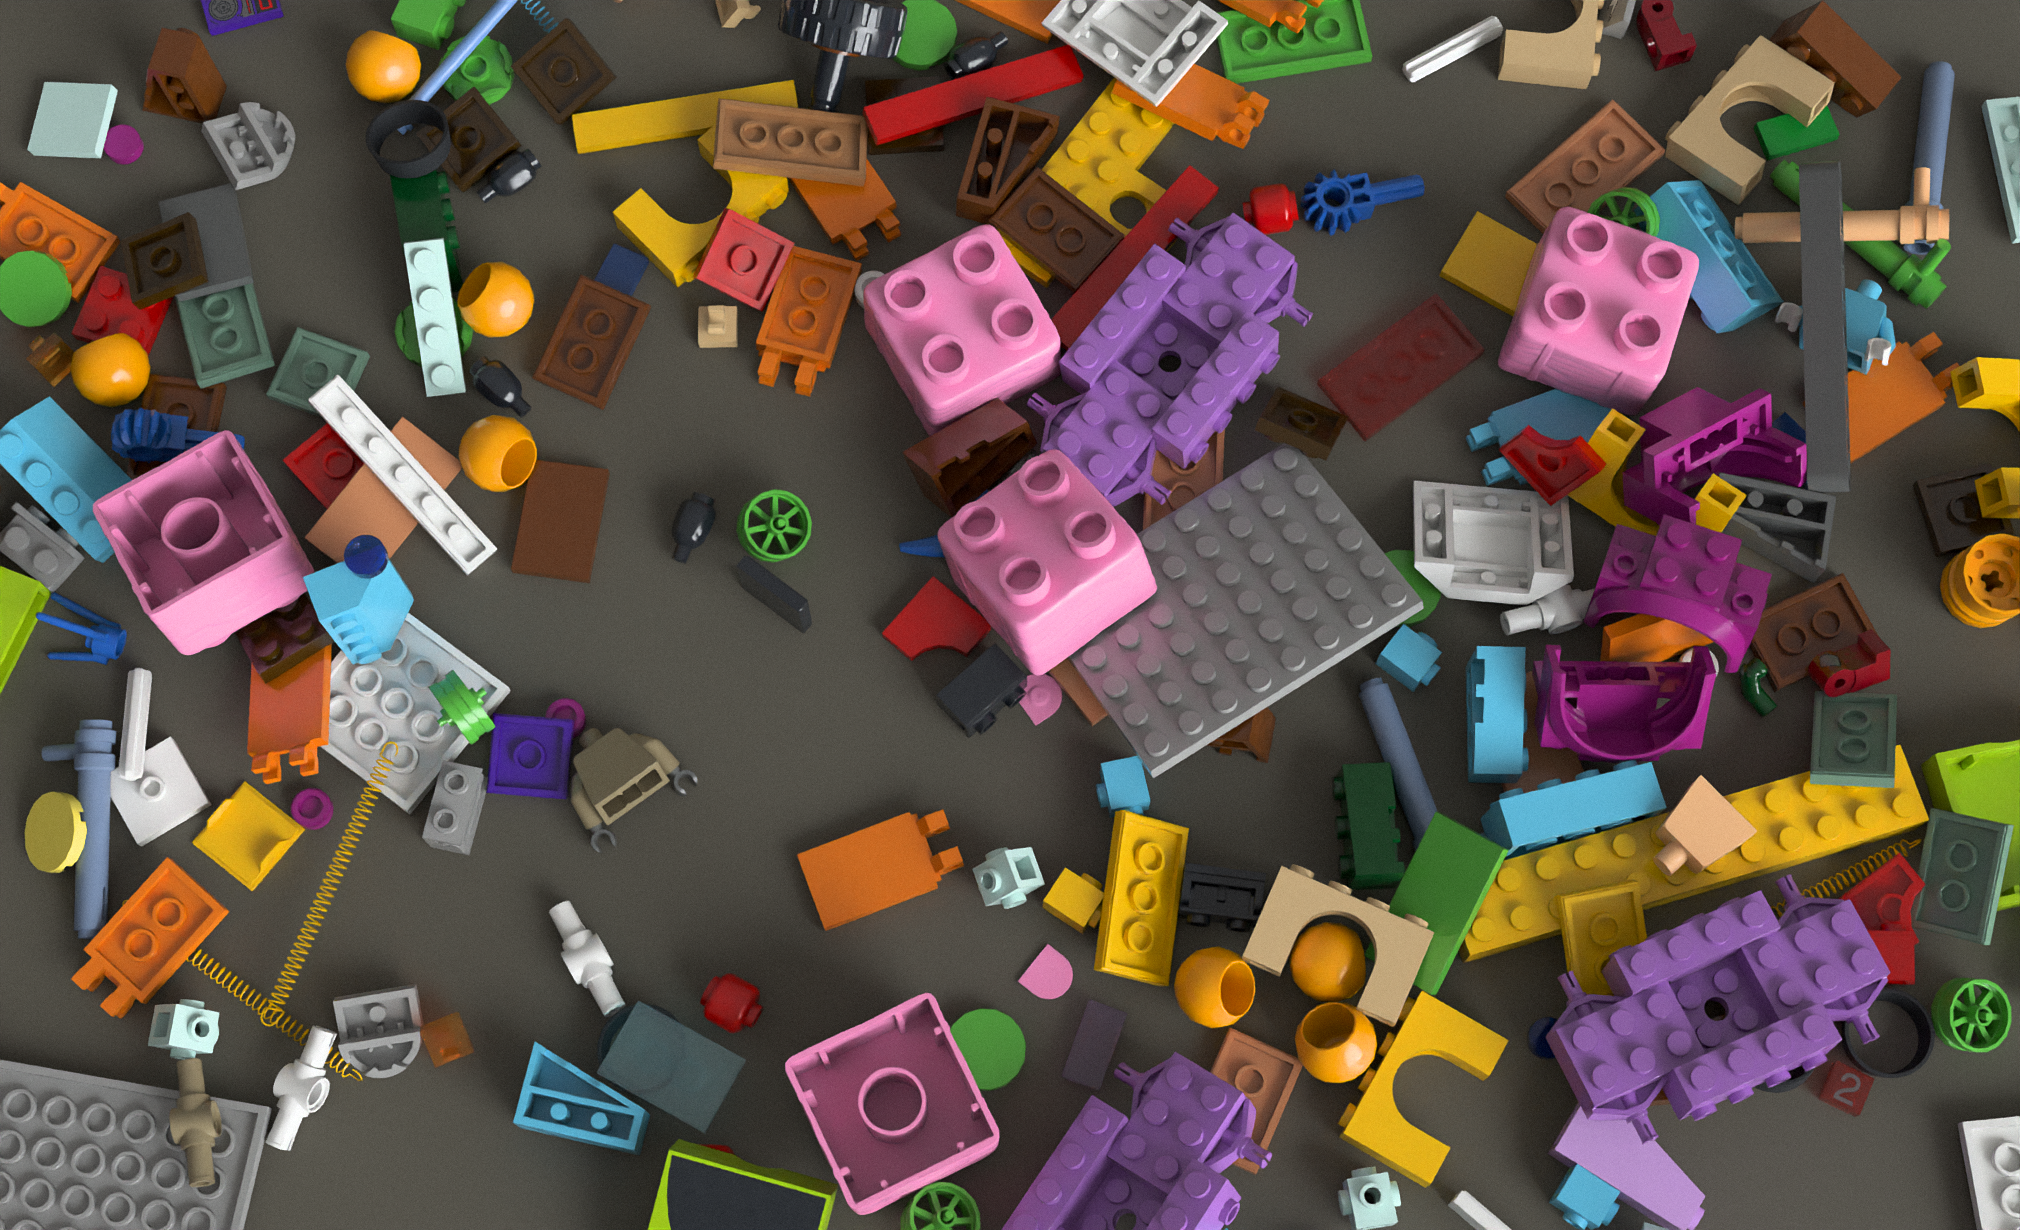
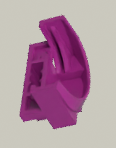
(1707, 436)
(1684, 578)
(1614, 705)

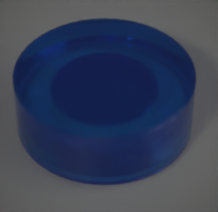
(366, 556)
(1537, 1038)

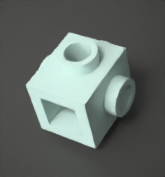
(1000, 879)
(184, 1029)
(1363, 1214)

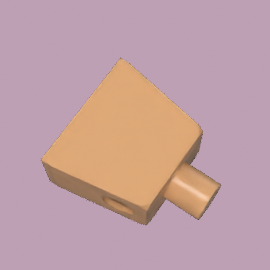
(1700, 830)

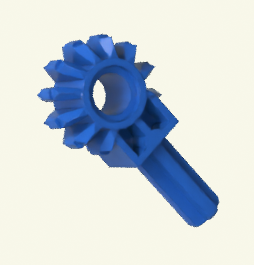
(1355, 196)
(155, 435)

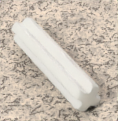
(1452, 49)
(135, 724)

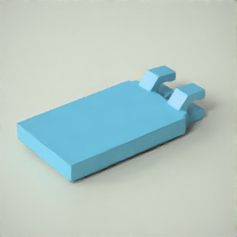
(1550, 414)

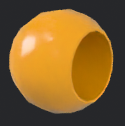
(382, 67)
(496, 299)
(111, 370)
(497, 453)
(1328, 962)
(1214, 987)
(1335, 1042)

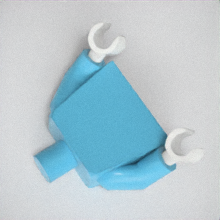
(1868, 328)

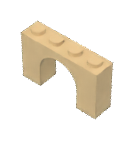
(1558, 57)
(1761, 75)
(1396, 941)

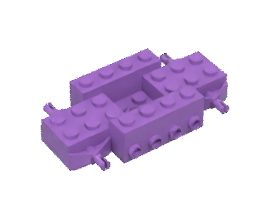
(1203, 314)
(1778, 993)
(1154, 1165)

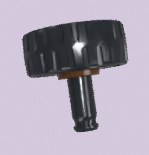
(839, 32)

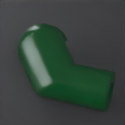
(1751, 687)

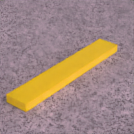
(668, 118)

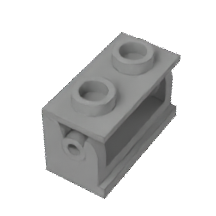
(455, 808)

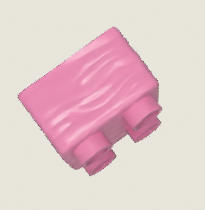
(1599, 310)
(962, 328)
(204, 544)
(1046, 560)
(893, 1104)

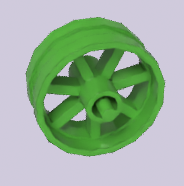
(1628, 217)
(774, 526)
(462, 707)
(1949, 1013)
(944, 1217)

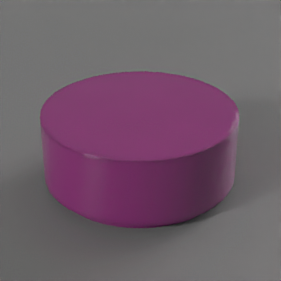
(123, 144)
(568, 709)
(312, 808)

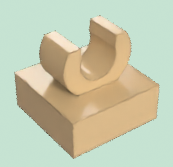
(733, 11)
(717, 326)

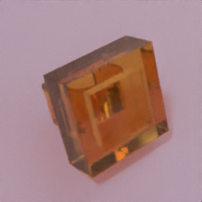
(51, 358)
(446, 1039)

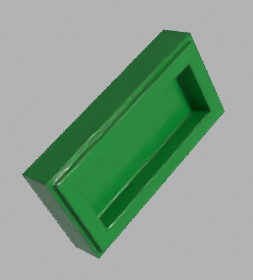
(1787, 135)

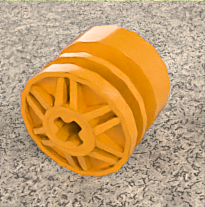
(1963, 591)

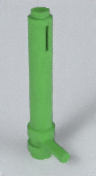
(1904, 272)

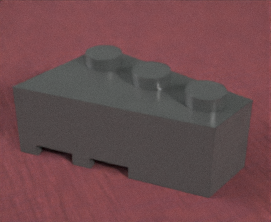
(1783, 524)

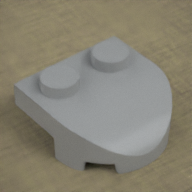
(251, 144)
(380, 1029)

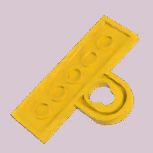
(1103, 162)

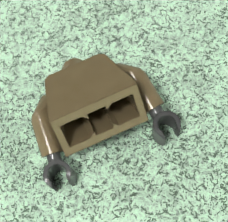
(617, 775)

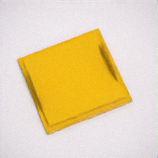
(248, 835)

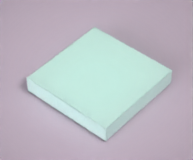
(72, 120)

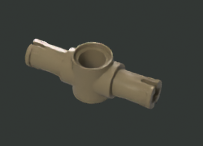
(195, 1122)

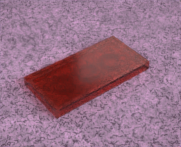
(1400, 367)

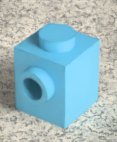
(1410, 658)
(1123, 786)
(1585, 1199)

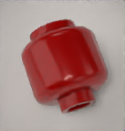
(1271, 208)
(731, 1003)

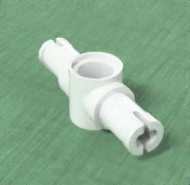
(1555, 611)
(587, 958)
(301, 1088)

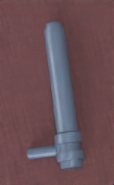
(1932, 136)
(1398, 750)
(94, 765)

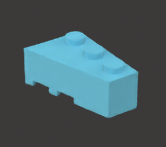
(1496, 714)
(577, 1107)

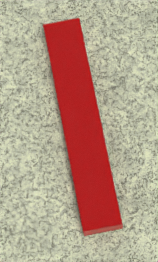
(968, 94)
(1183, 201)

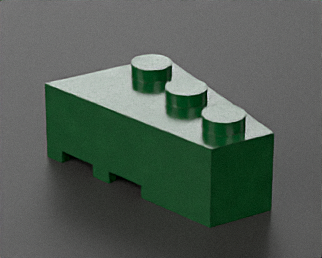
(427, 215)
(1367, 826)

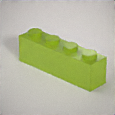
(19, 602)

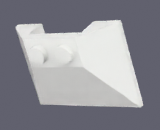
(1138, 41)
(1491, 542)

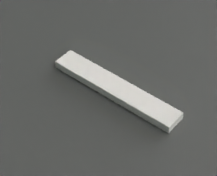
(402, 474)

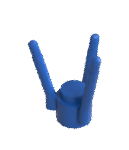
(104, 640)

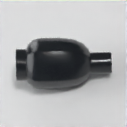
(974, 55)
(510, 175)
(499, 385)
(692, 525)

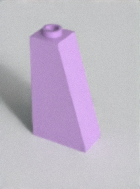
(1640, 1172)

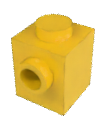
(1075, 900)

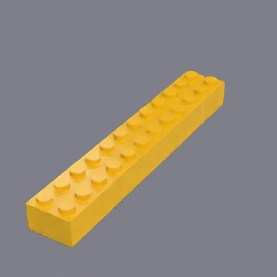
(1792, 825)

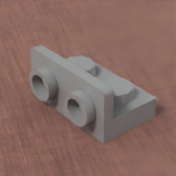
(38, 549)

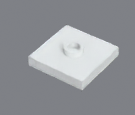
(162, 796)

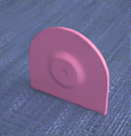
(1042, 697)
(1048, 974)

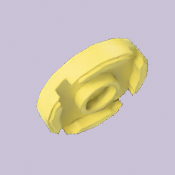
(55, 832)

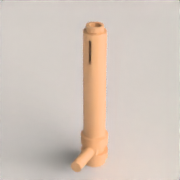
(1906, 224)

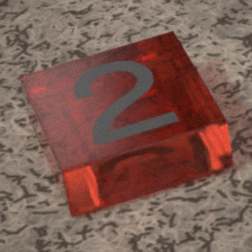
(1846, 1088)

